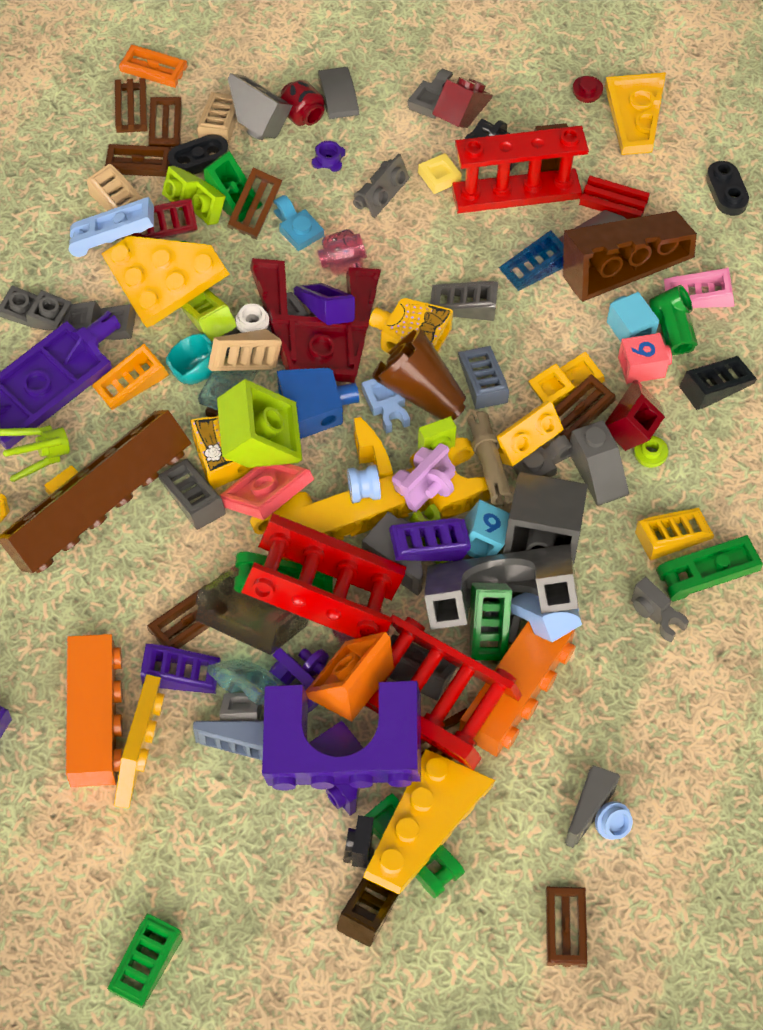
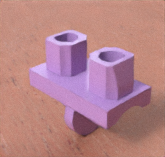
(431, 476)

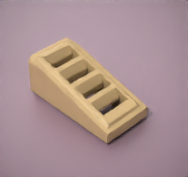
(227, 122)
(108, 181)
(264, 356)

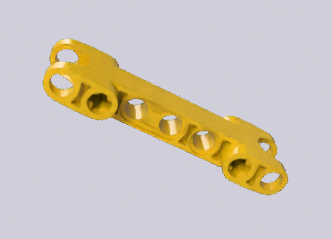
(341, 517)

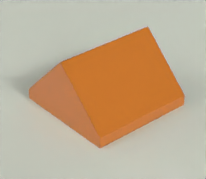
(353, 675)

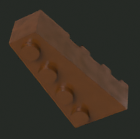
(624, 251)

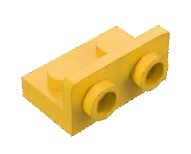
(529, 433)

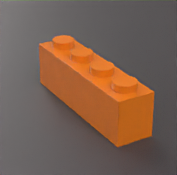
(533, 665)
(92, 710)

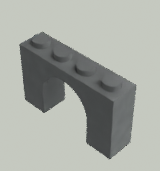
(539, 571)

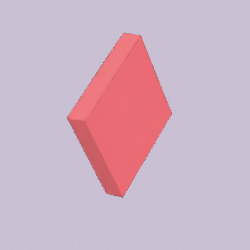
(265, 489)

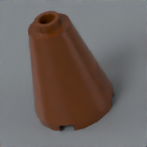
(421, 377)

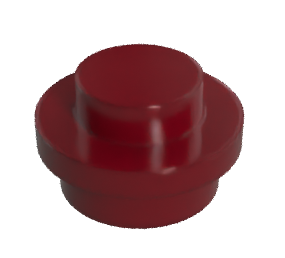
(587, 89)

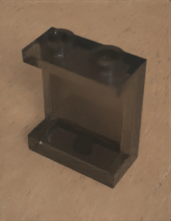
(245, 616)

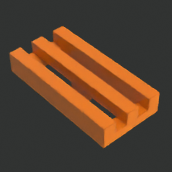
(151, 70)

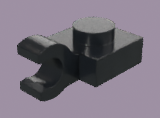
(359, 843)

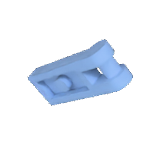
(110, 226)

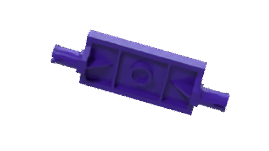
(52, 374)

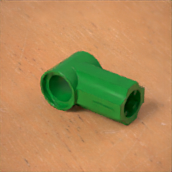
(673, 314)

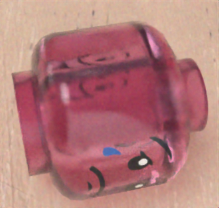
(342, 251)

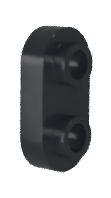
(196, 153)
(727, 185)

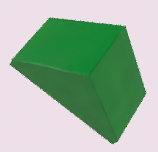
(229, 180)

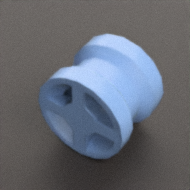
(363, 483)

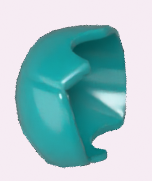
(190, 359)

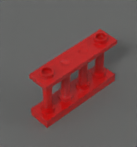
(521, 189)
(334, 558)
(461, 744)

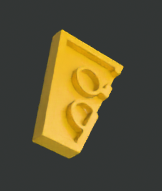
(635, 109)
(141, 731)

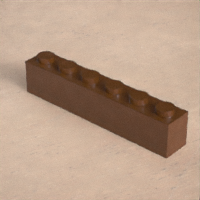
(94, 492)

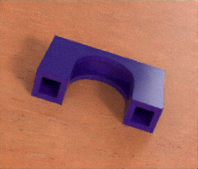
(388, 758)

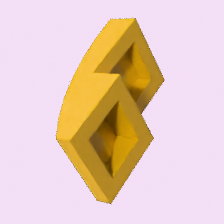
(557, 383)
(370, 448)

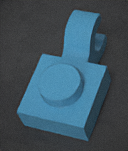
(296, 227)

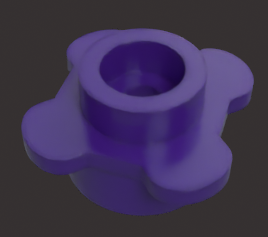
(328, 156)

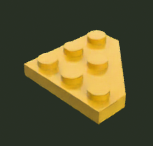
(163, 273)

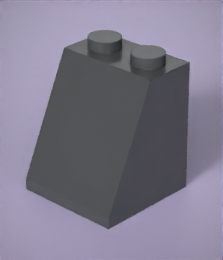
(545, 513)

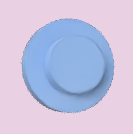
(613, 820)

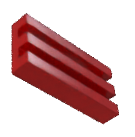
(616, 195)

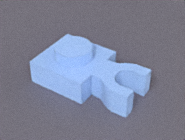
(385, 402)

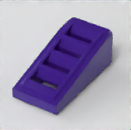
(327, 303)
(451, 533)
(170, 655)

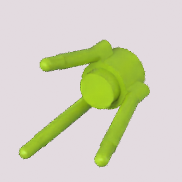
(50, 443)

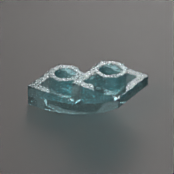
(220, 382)
(245, 676)

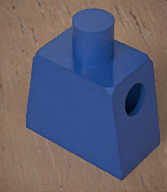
(316, 397)

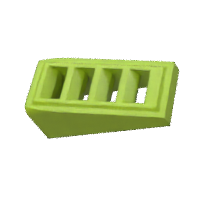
(210, 315)

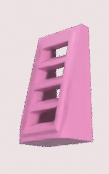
(708, 279)

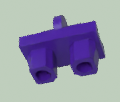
(288, 668)

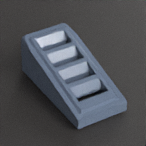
(486, 396)
(231, 736)

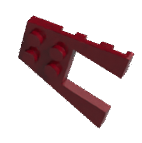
(306, 339)

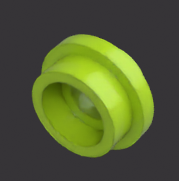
(648, 458)

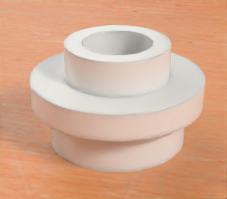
(249, 313)

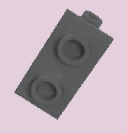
(385, 184)

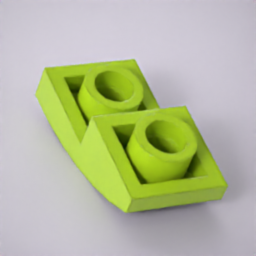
(205, 198)

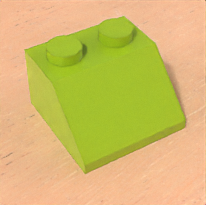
(258, 426)

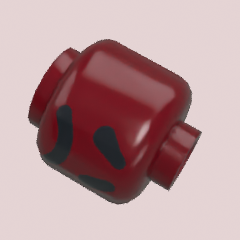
(306, 102)

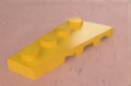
(425, 819)

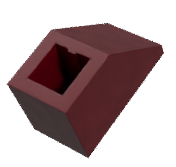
(461, 101)
(635, 417)

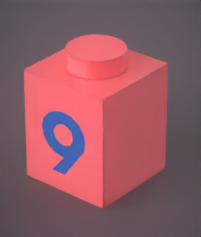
(644, 358)

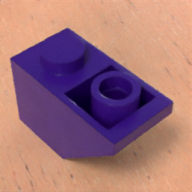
(339, 742)

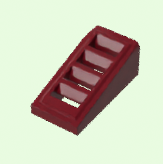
(191, 225)

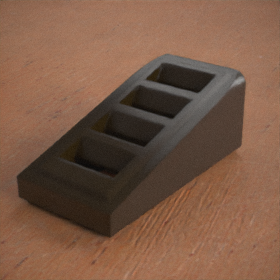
(361, 923)

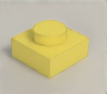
(439, 173)

